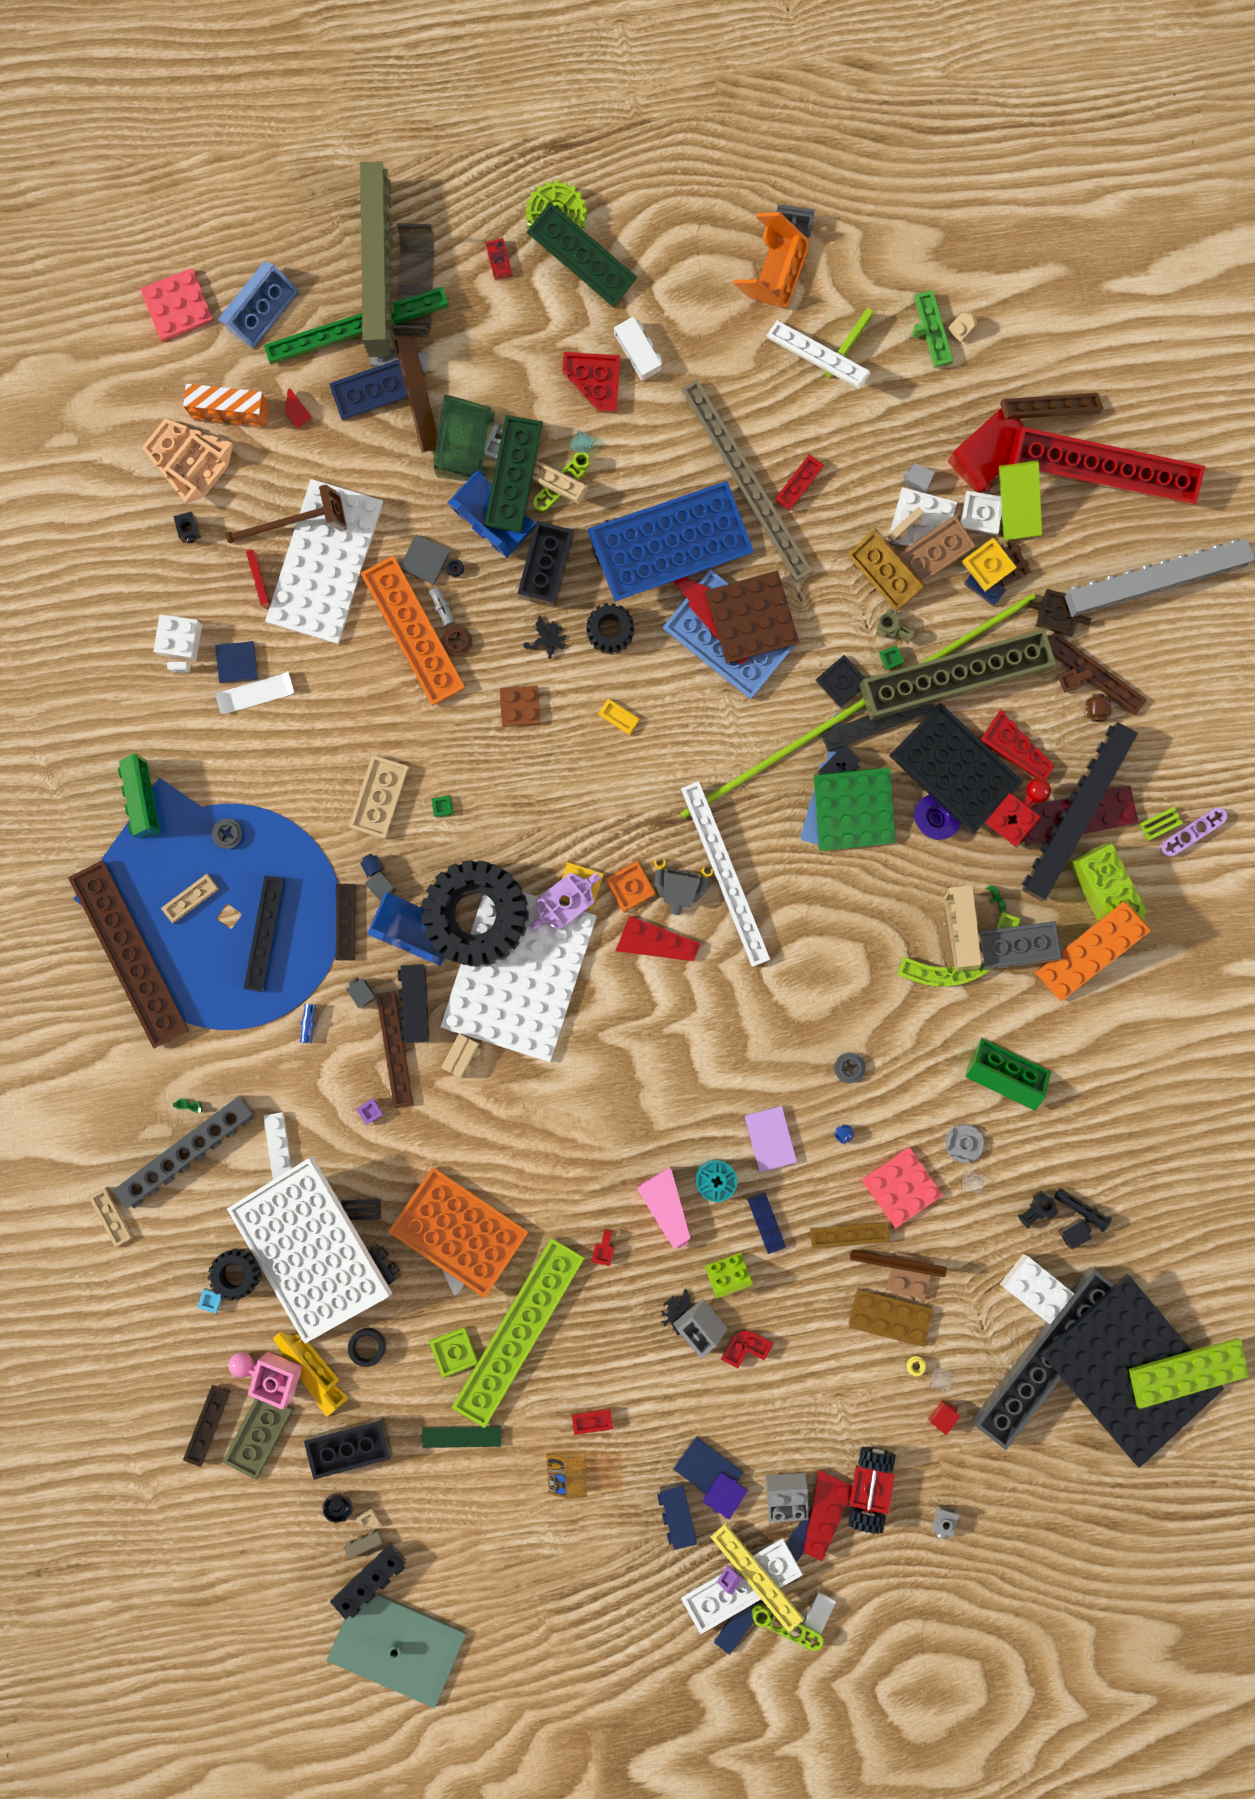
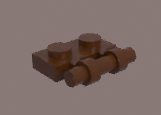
(1022, 563)

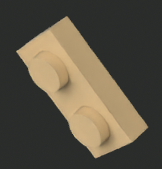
(912, 520)

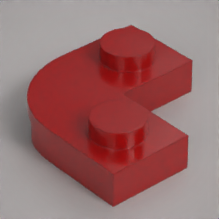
(746, 1342)

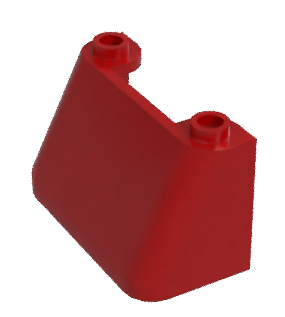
(984, 451)

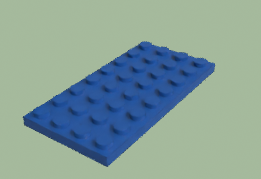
(670, 541)

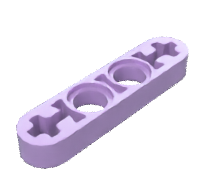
(1192, 830)

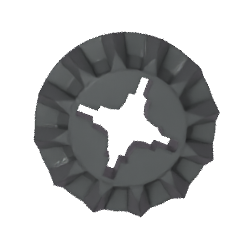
(218, 836)
(853, 1059)

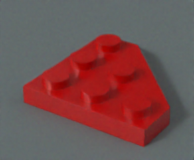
(594, 377)

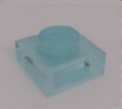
(581, 442)

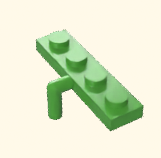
(932, 329)

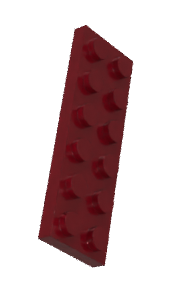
(1113, 811)

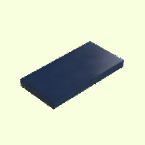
(369, 390)

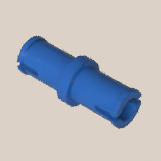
(307, 1023)

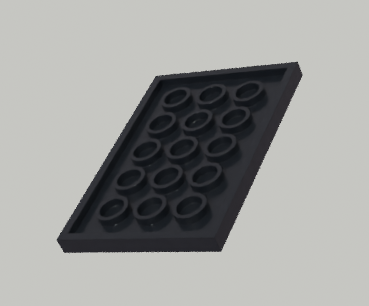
(956, 768)

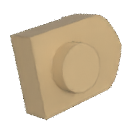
(963, 325)

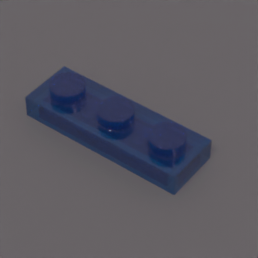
(766, 1223)

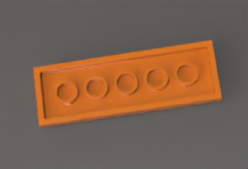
(1093, 950)

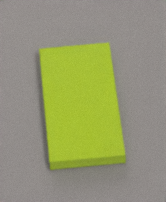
(1020, 500)

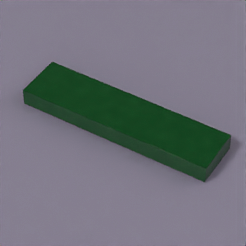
(461, 1436)

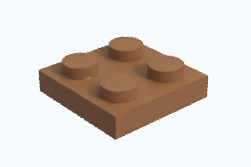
(909, 1282)

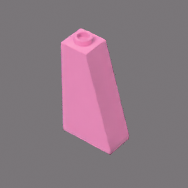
(664, 1203)

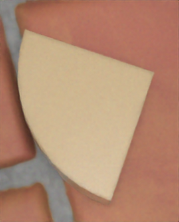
(369, 1519)

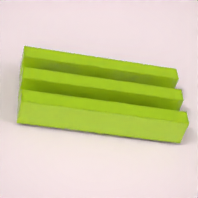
(1175, 816)

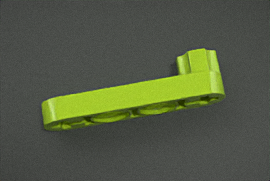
(581, 469)
(768, 1623)

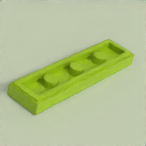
(853, 336)

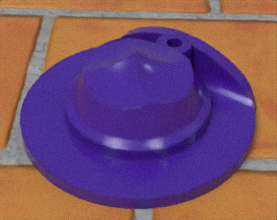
(934, 819)

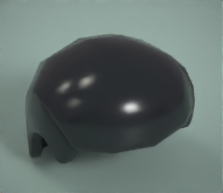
(337, 1507)

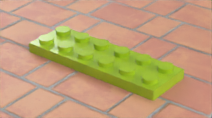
(1188, 1373)

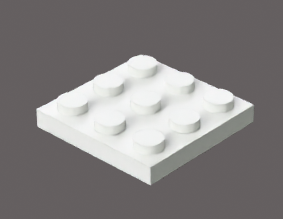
(935, 513)

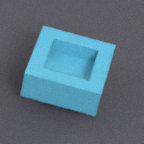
(209, 1301)

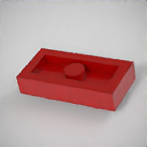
(592, 1421)

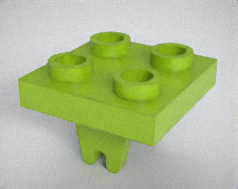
(728, 1275)

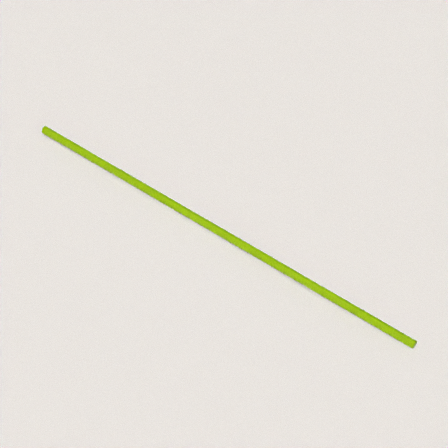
(857, 706)

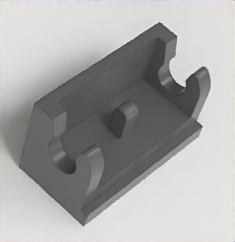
(800, 217)

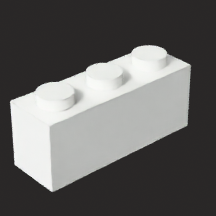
(638, 348)

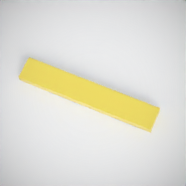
(757, 1578)

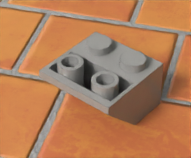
(701, 1328)
(787, 1497)

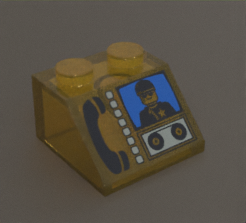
(567, 1474)

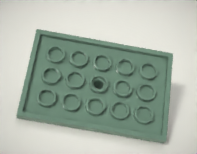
(422, 1642)

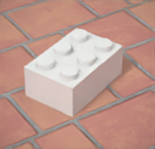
(1036, 1289)

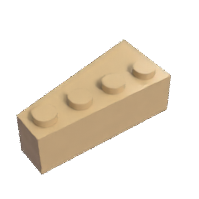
(963, 928)

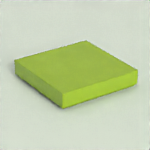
(453, 1352)

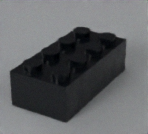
(545, 564)
(348, 1447)

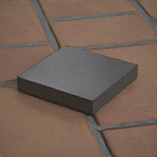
(425, 559)

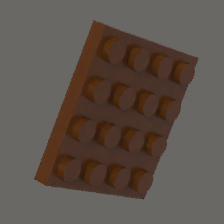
(751, 617)

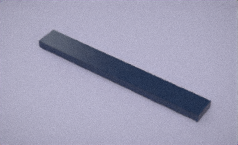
(741, 1622)

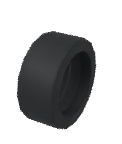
(381, 1347)

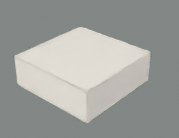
(179, 667)

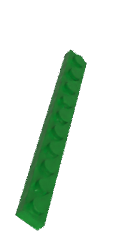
(351, 327)

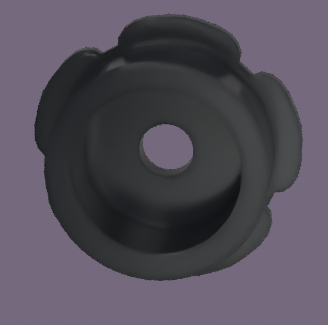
(455, 563)

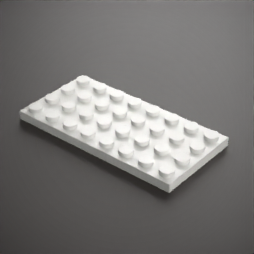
(324, 566)

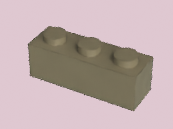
(363, 1543)

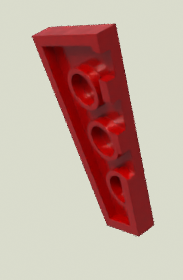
(1016, 747)
(654, 941)
(825, 1514)

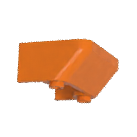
(783, 262)

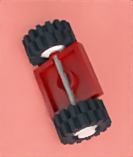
(872, 1490)

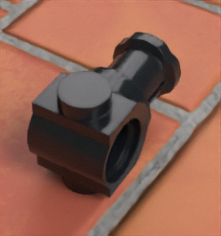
(1036, 1212)

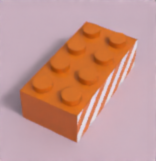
(226, 405)

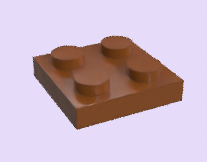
(519, 706)

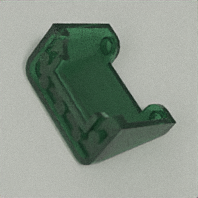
(461, 438)

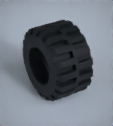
(606, 613)
(221, 1284)

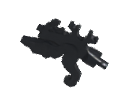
(549, 639)
(674, 1313)

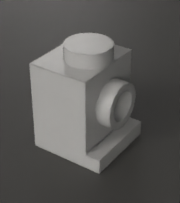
(944, 1515)

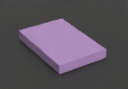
(770, 1139)

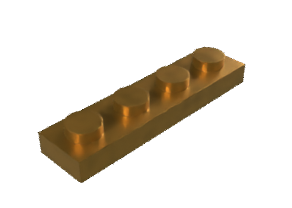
(849, 1234)

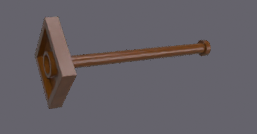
(331, 508)

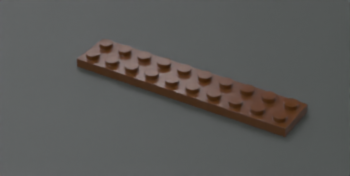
(128, 954)

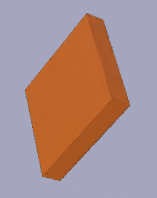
(630, 886)

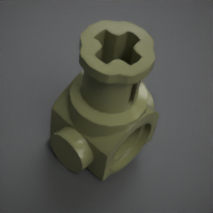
(896, 628)

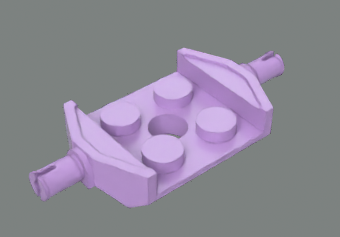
(580, 899)

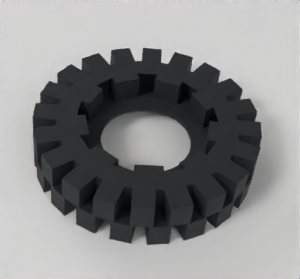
(441, 906)

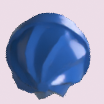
(844, 1134)

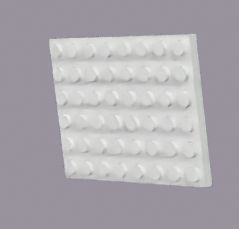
(526, 994)
(309, 1250)

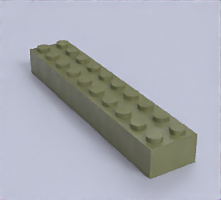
(376, 259)
(957, 674)

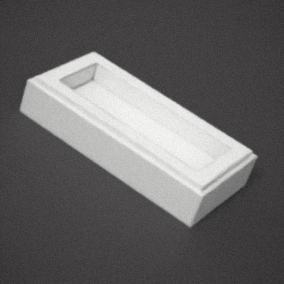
(819, 1612)

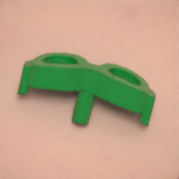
(997, 897)
(182, 1103)

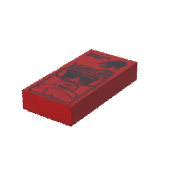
(499, 259)

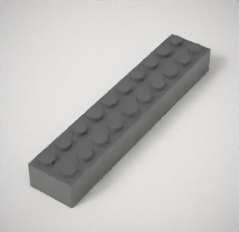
(1032, 1376)

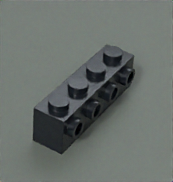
(414, 1003)
(367, 1581)

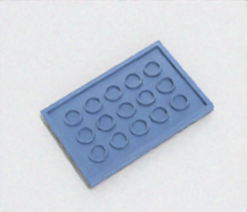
(699, 640)

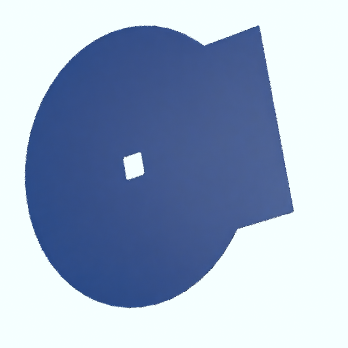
(199, 954)

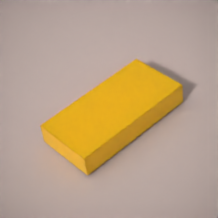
(618, 716)

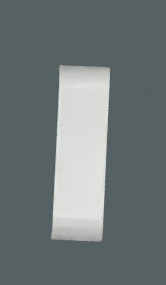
(254, 693)

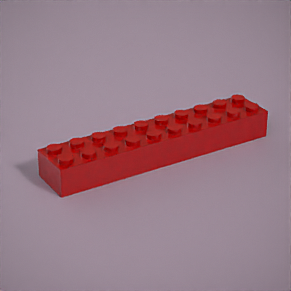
(1108, 465)

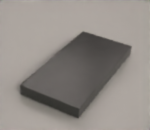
(1020, 945)

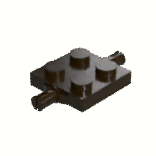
(1055, 614)

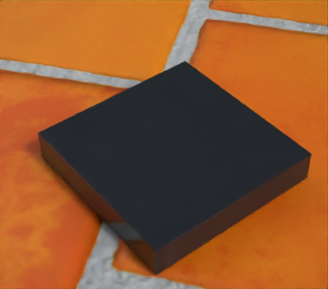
(841, 681)

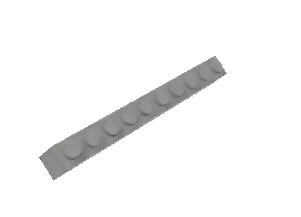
(1159, 578)

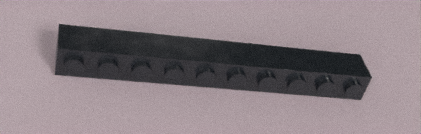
(1079, 811)

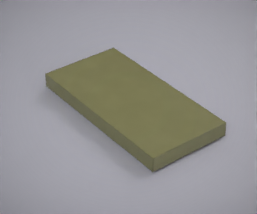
(257, 1438)

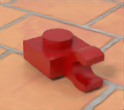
(603, 1251)

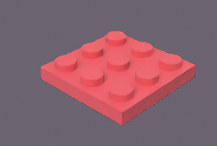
(177, 304)
(902, 1187)

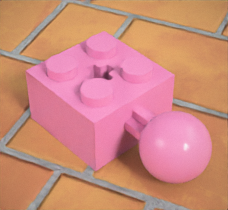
(273, 1377)

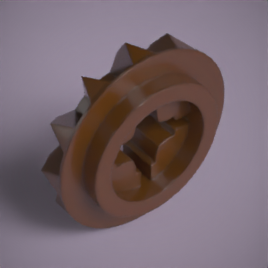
(452, 633)

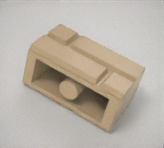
(461, 1056)

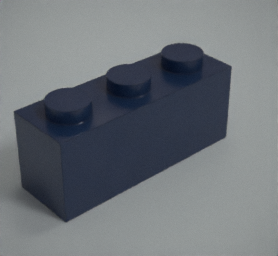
(677, 1516)

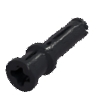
(1090, 1213)

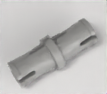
(437, 595)

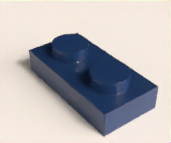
(991, 595)

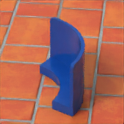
(472, 504)
(401, 926)

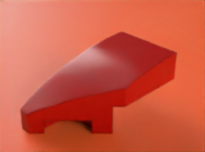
(295, 410)

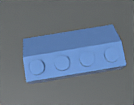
(258, 304)

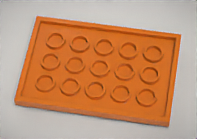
(458, 1232)

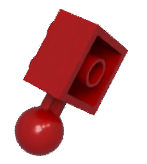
(1037, 792)

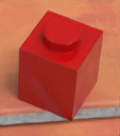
(944, 1417)

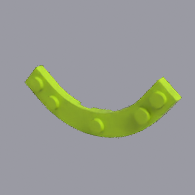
(947, 976)

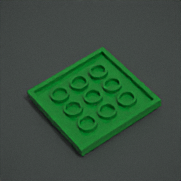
(854, 808)

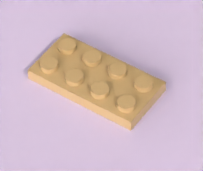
(378, 797)

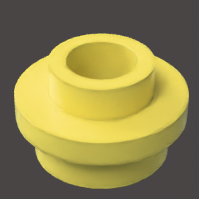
(922, 1366)

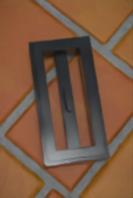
(363, 1209)

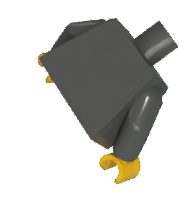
(680, 887)

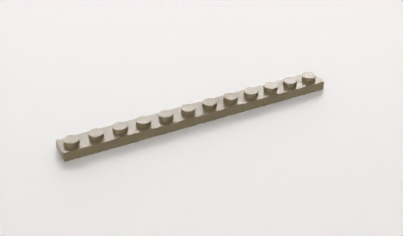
(746, 481)

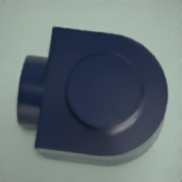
(371, 865)

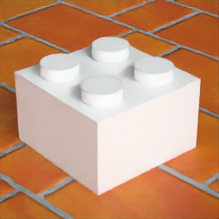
(177, 638)

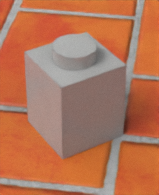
(918, 477)

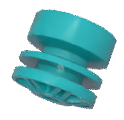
(712, 1169)

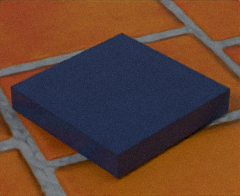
(236, 662)

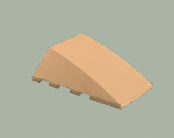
(188, 458)

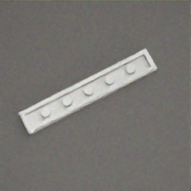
(818, 354)

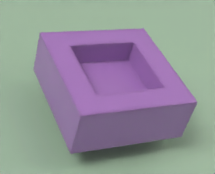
(369, 1111)
(729, 1580)

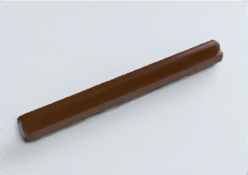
(898, 1263)

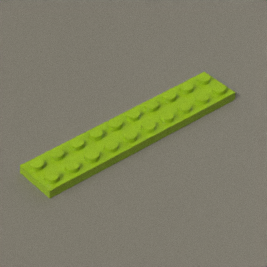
(518, 1332)

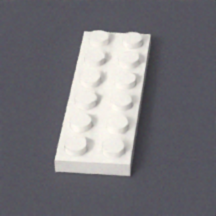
(712, 1604)

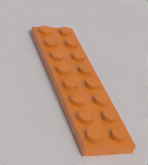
(412, 630)

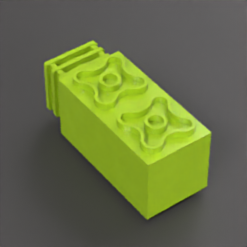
(1105, 881)

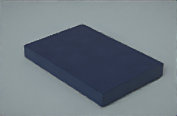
(703, 1464)

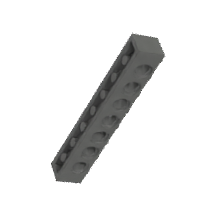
(126, 1191)

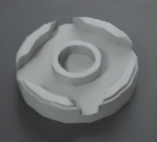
(964, 1143)

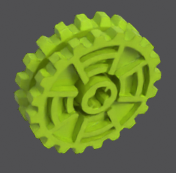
(560, 196)

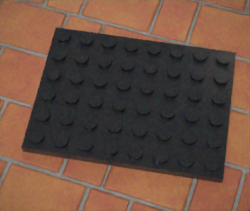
(1095, 1364)

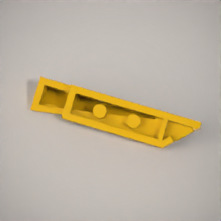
(314, 1374)

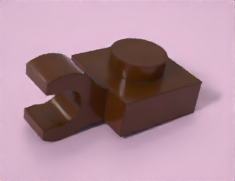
(1073, 679)

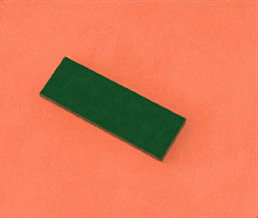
(581, 254)
(513, 474)

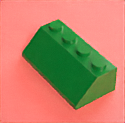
(139, 796)
(1008, 1074)

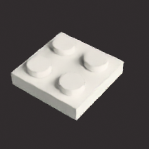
(981, 513)

